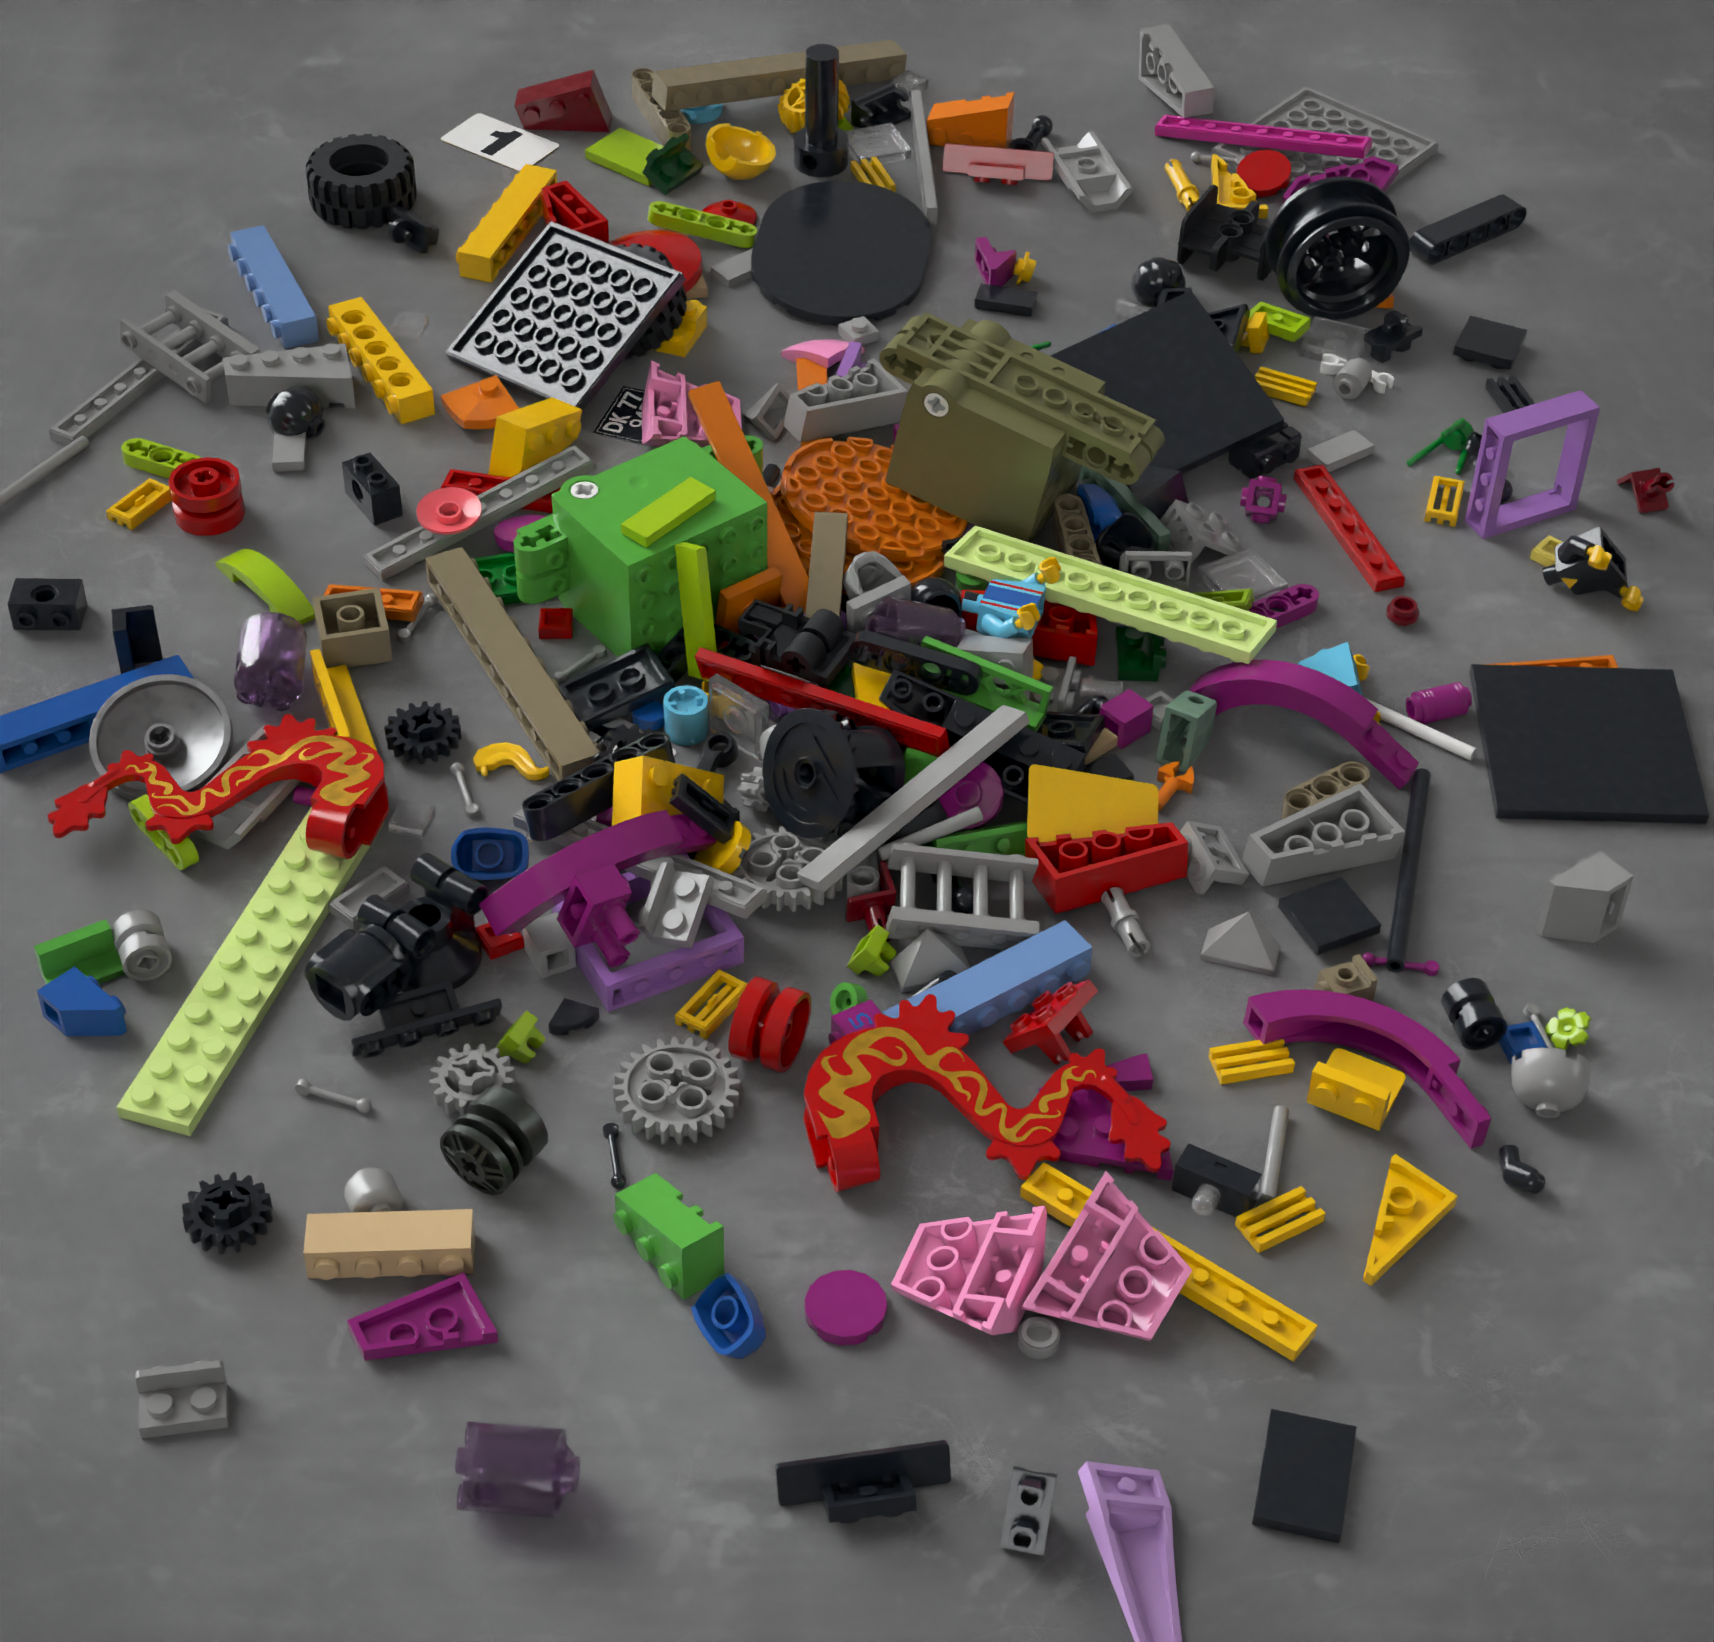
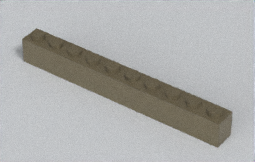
(770, 75)
(510, 663)

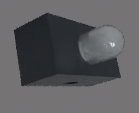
(1215, 1183)

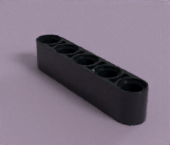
(1467, 229)
(587, 790)

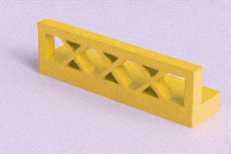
(340, 700)

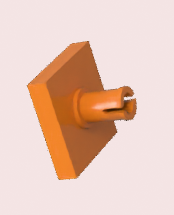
(738, 597)

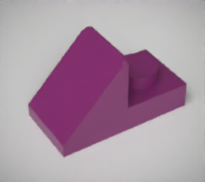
(994, 266)

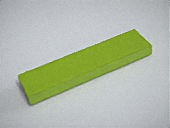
(695, 602)

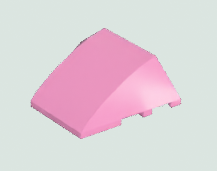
(669, 412)
(975, 1268)
(1111, 1269)

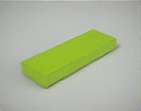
(668, 511)

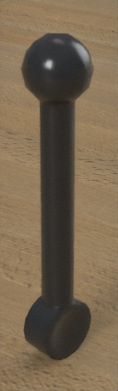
(611, 1132)

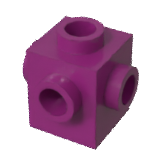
(1260, 488)

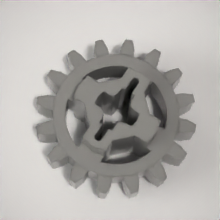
(467, 1074)

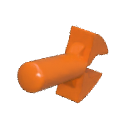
(1171, 783)

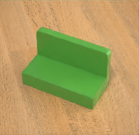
(88, 949)

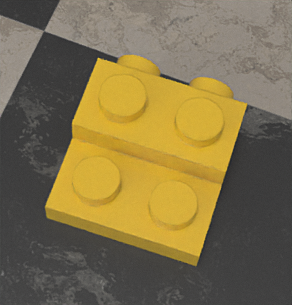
(687, 334)

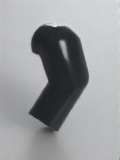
(1519, 1174)

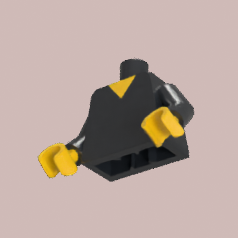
(1591, 565)

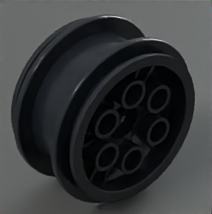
(1357, 263)

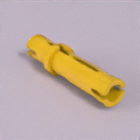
(1186, 191)

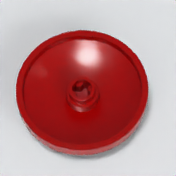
(679, 250)

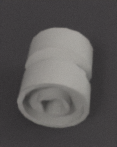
(141, 945)

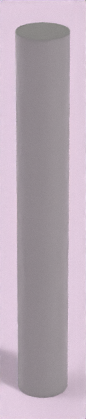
(935, 831)
(1274, 1154)

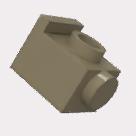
(1349, 978)

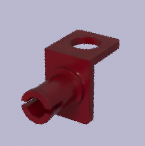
(1649, 489)
(876, 905)

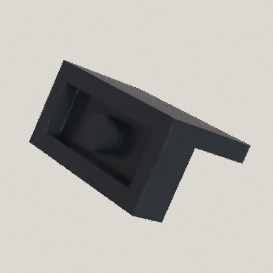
(135, 636)

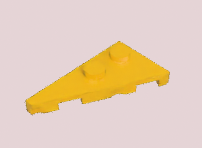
(1232, 189)
(1408, 1210)

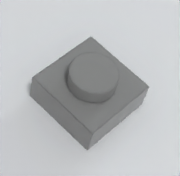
(859, 331)

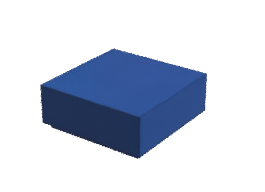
(1519, 1038)

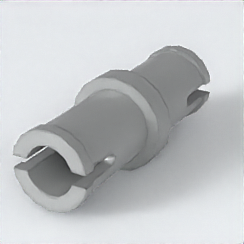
(1125, 922)

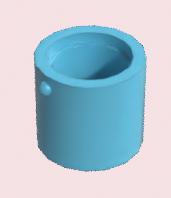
(686, 715)

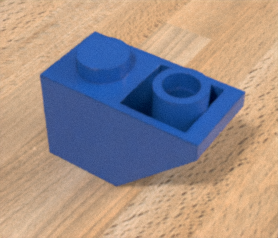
(81, 1007)

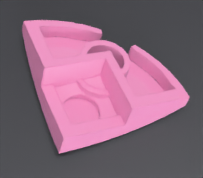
(822, 352)

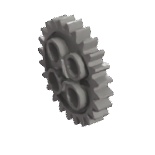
(774, 864)
(676, 1090)

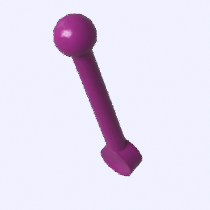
(1430, 967)

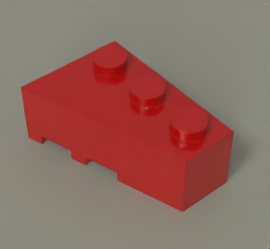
(570, 209)

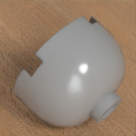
(1549, 1080)

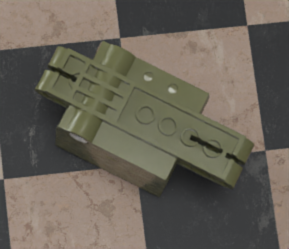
(1003, 426)

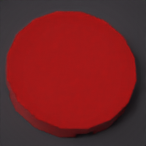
(1265, 172)

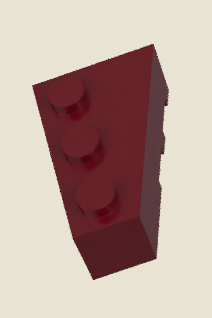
(565, 105)

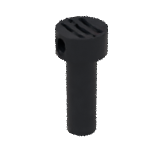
(821, 145)

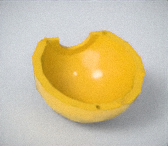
(739, 152)

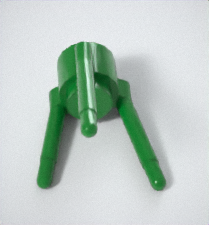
(1454, 438)

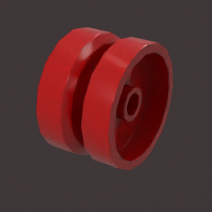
(206, 496)
(769, 1024)

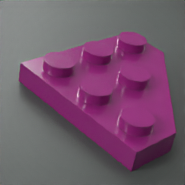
(1372, 170)

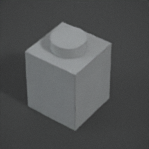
(548, 946)

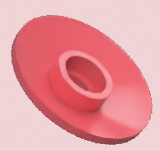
(449, 510)

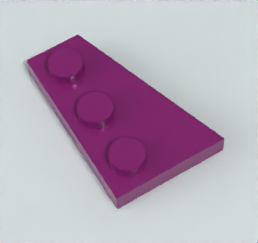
(424, 1321)

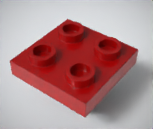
(1049, 1017)

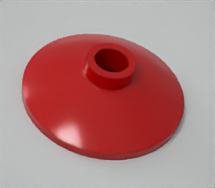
(733, 210)

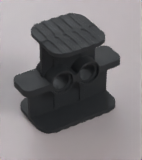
(1223, 233)

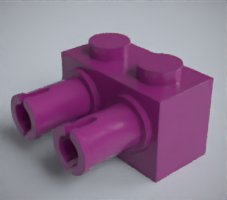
(597, 913)

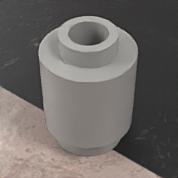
(1352, 378)

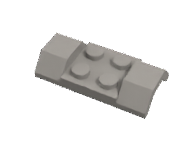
(1090, 173)
(240, 818)

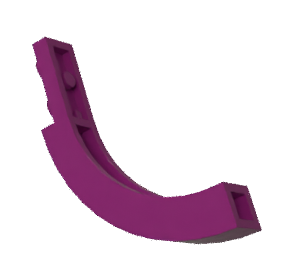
(1313, 695)
(624, 844)
(1376, 1030)

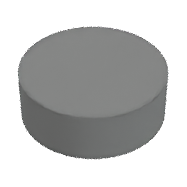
(1038, 1337)

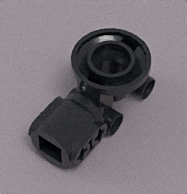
(402, 947)

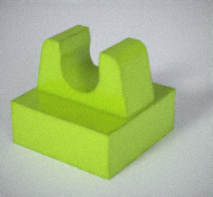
(871, 952)
(518, 1036)

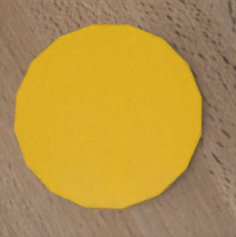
(726, 856)

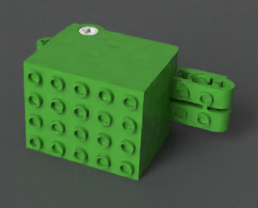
(619, 586)

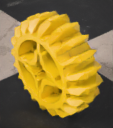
(792, 105)

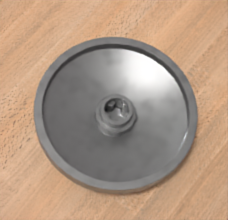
(170, 718)

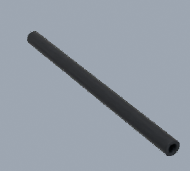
(1408, 871)

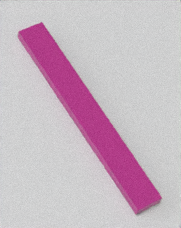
(1264, 136)

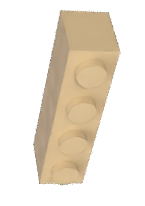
(389, 1244)

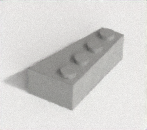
(322, 369)
(846, 404)

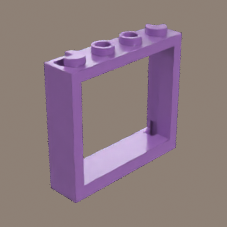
(1499, 432)
(665, 970)

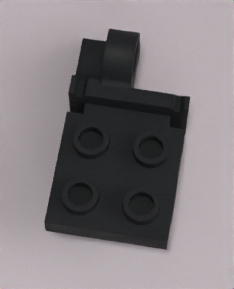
(797, 644)

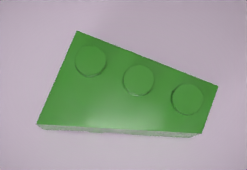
(671, 1234)

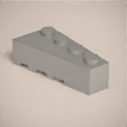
(1173, 72)
(1324, 839)

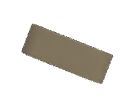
(1324, 786)

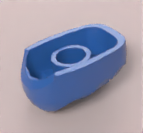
(1099, 506)
(490, 853)
(730, 1317)

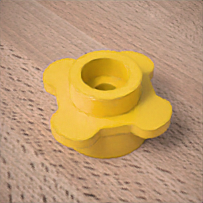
(1024, 268)

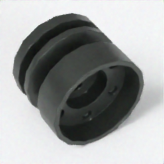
(494, 1140)

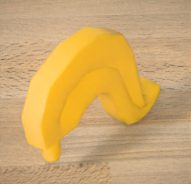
(506, 753)

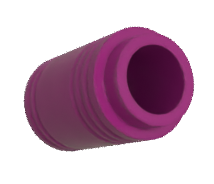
(1438, 703)

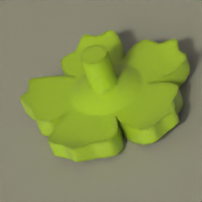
(1568, 1028)

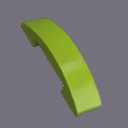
(268, 583)

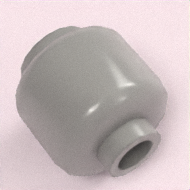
(372, 1191)

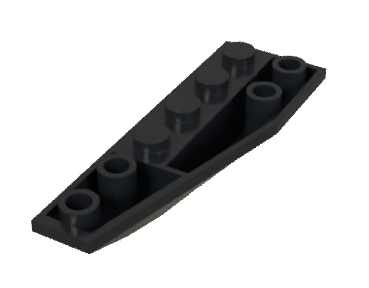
(959, 717)

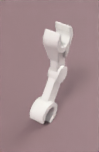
(1333, 364)

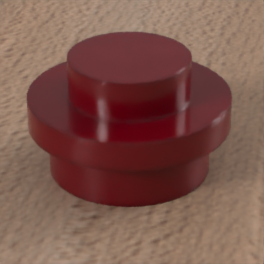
(1402, 611)

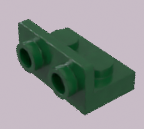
(671, 165)
(1138, 654)

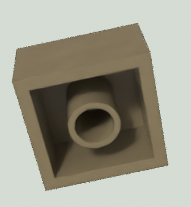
(352, 628)

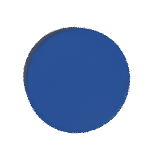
(649, 716)

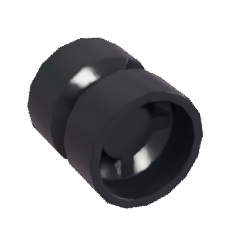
(1474, 1014)

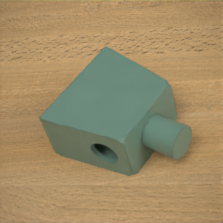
(1188, 718)

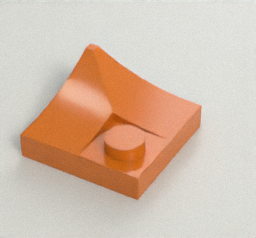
(478, 403)

